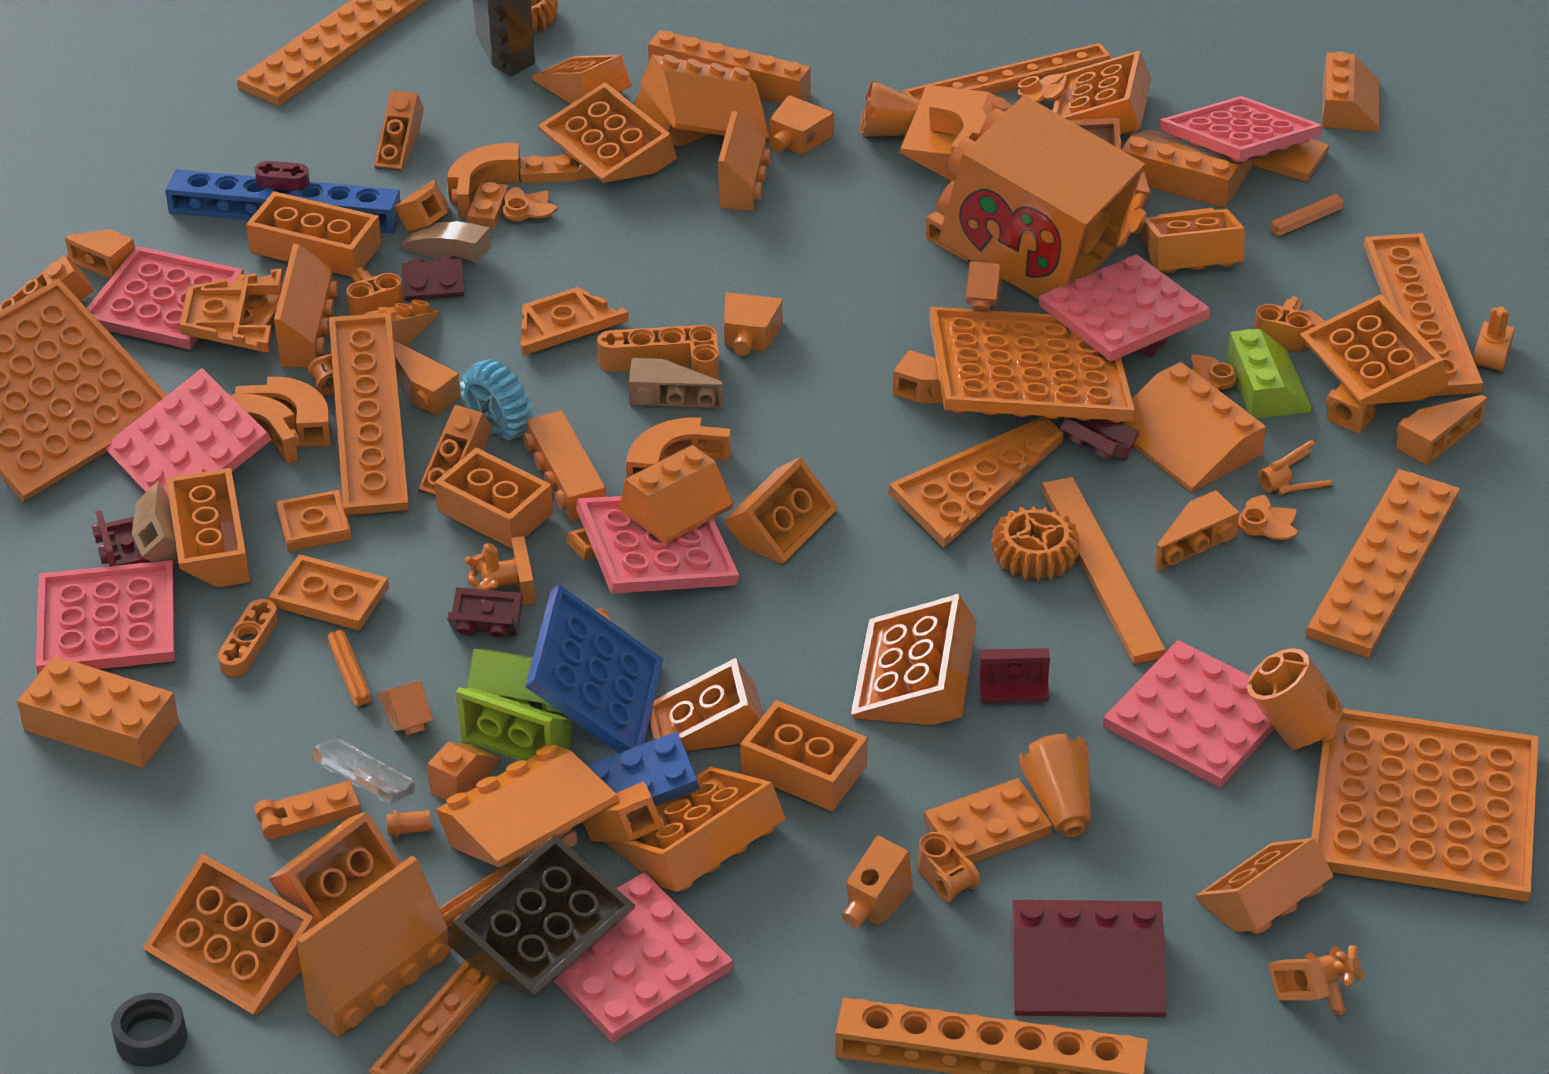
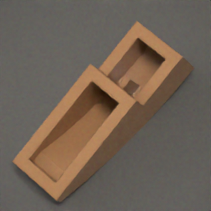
(449, 239)

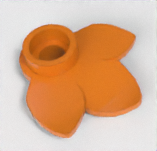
(1041, 89)
(522, 206)
(1135, 219)
(1217, 373)
(1262, 519)

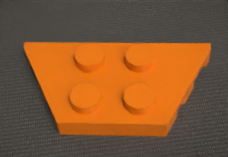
(565, 318)

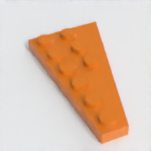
(962, 487)

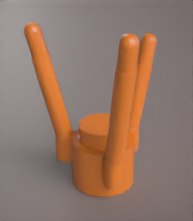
(1279, 474)

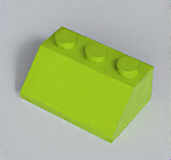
(1265, 375)
(503, 675)
(508, 725)

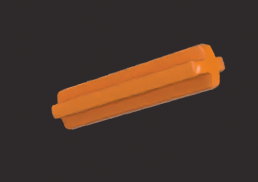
(1306, 215)
(349, 668)

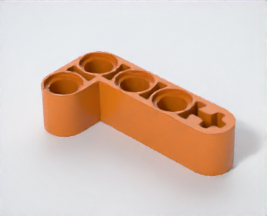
(684, 345)

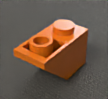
(422, 207)
(627, 819)

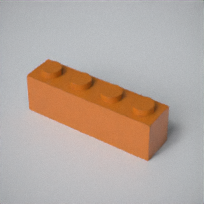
(562, 461)

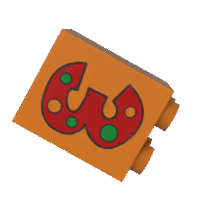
(1037, 197)

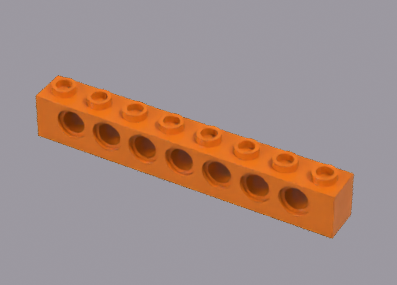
(978, 1043)

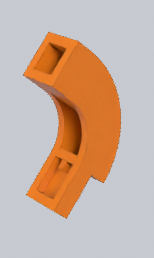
(956, 116)
(485, 164)
(306, 404)
(275, 420)
(673, 437)

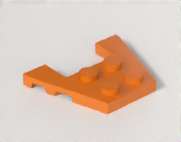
(218, 310)

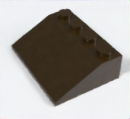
(505, 33)
(538, 919)

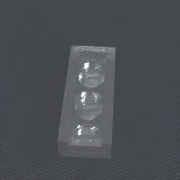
(363, 770)

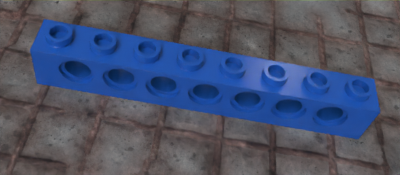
(241, 197)

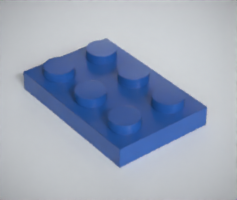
(657, 763)

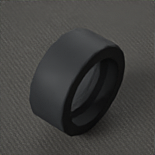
(146, 1007)

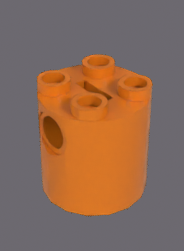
(1295, 698)

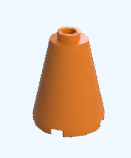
(886, 112)
(1061, 781)

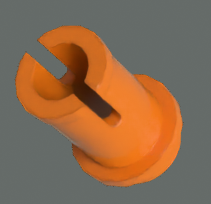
(408, 822)

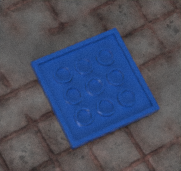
(594, 672)

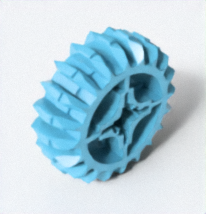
(499, 396)

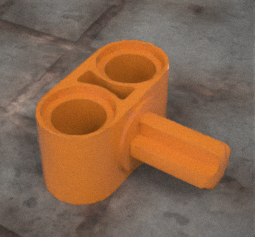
(371, 292)
(1284, 323)
(1494, 341)

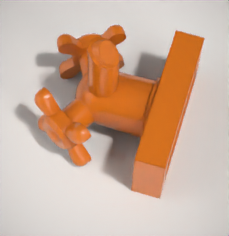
(503, 573)
(1317, 977)

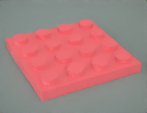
(1240, 128)
(150, 292)
(1124, 307)
(187, 434)
(641, 562)
(107, 615)
(1192, 714)
(643, 963)

